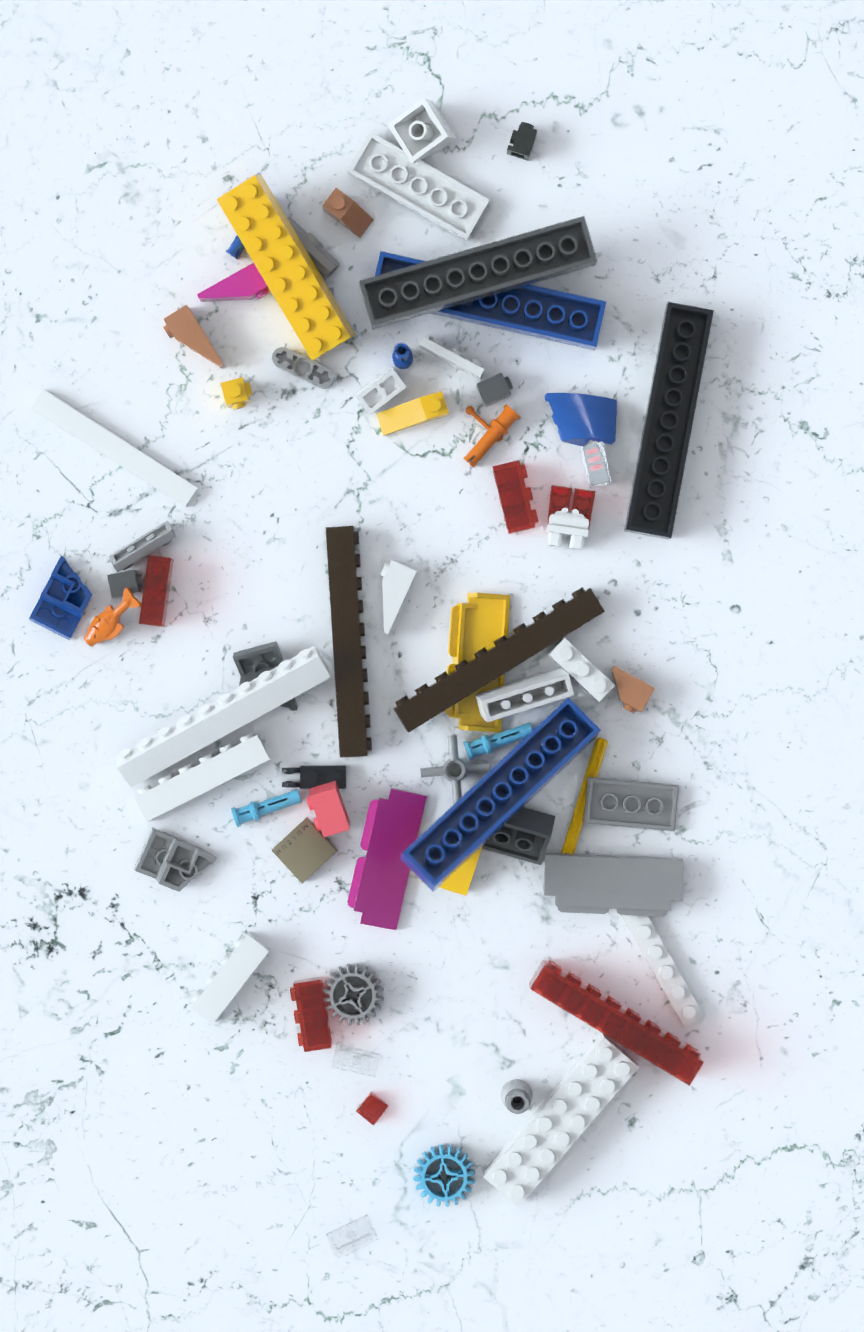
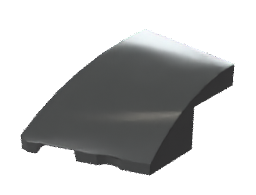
(257, 660)

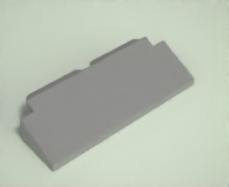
(618, 882)

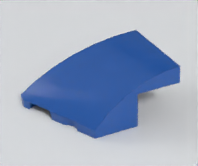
(583, 417)
(62, 601)

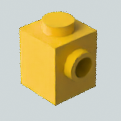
(236, 393)

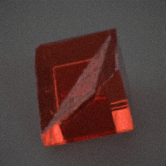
(371, 1108)

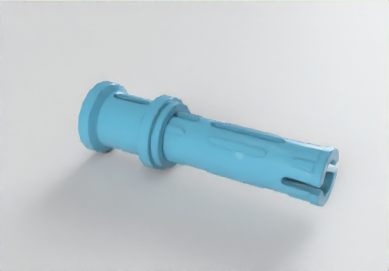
(487, 744)
(256, 810)

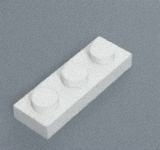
(452, 357)

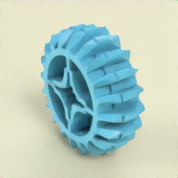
(446, 1195)

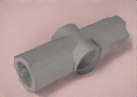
(321, 258)

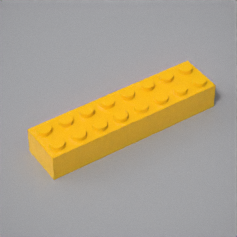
(286, 266)

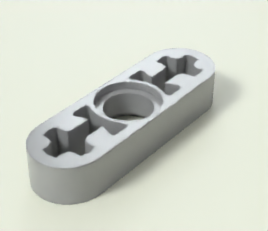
(285, 365)

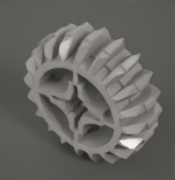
(362, 1012)

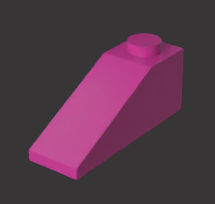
(242, 285)

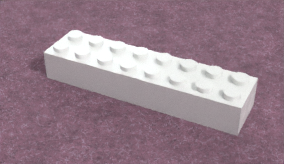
(560, 1120)

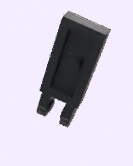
(316, 775)

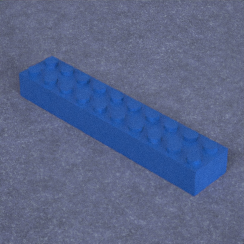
(524, 310)
(500, 794)

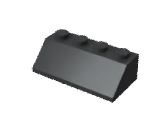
(523, 836)

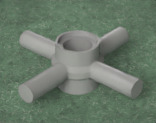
(453, 758)

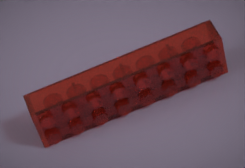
(615, 1022)

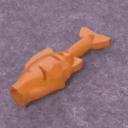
(107, 624)

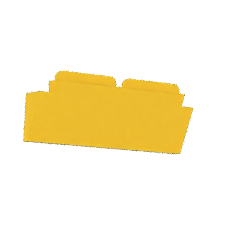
(471, 629)

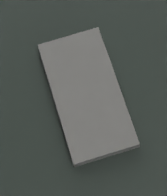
(631, 804)

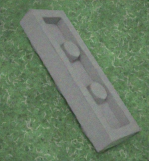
(142, 546)

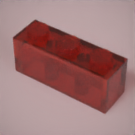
(515, 497)
(156, 590)
(311, 1014)

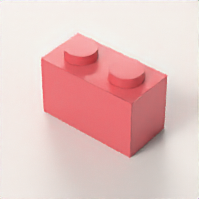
(329, 809)

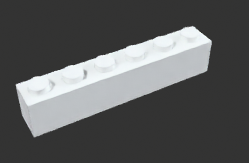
(203, 777)

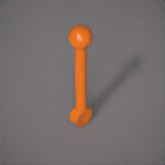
(470, 411)

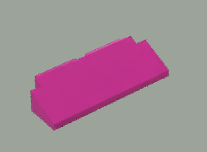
(382, 876)

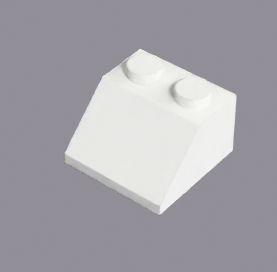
(421, 130)

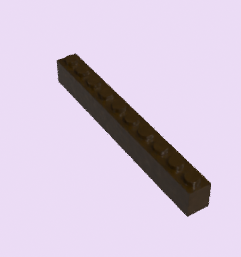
(347, 641)
(498, 660)

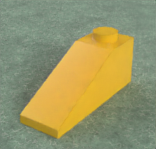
(413, 413)

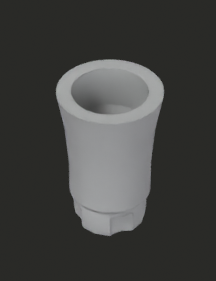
(516, 1088)

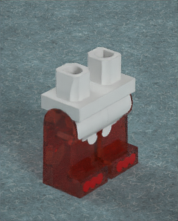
(566, 522)

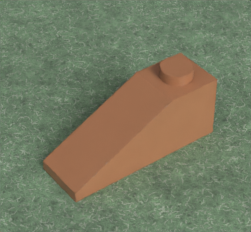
(190, 334)

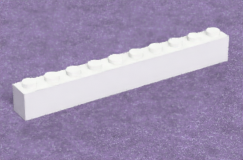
(222, 716)

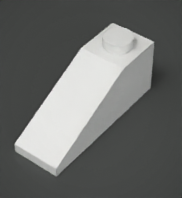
(395, 587)

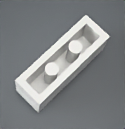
(581, 669)

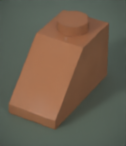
(347, 212)
(631, 690)

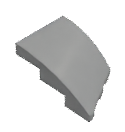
(171, 860)

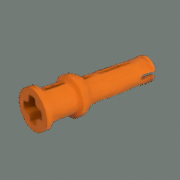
(498, 427)

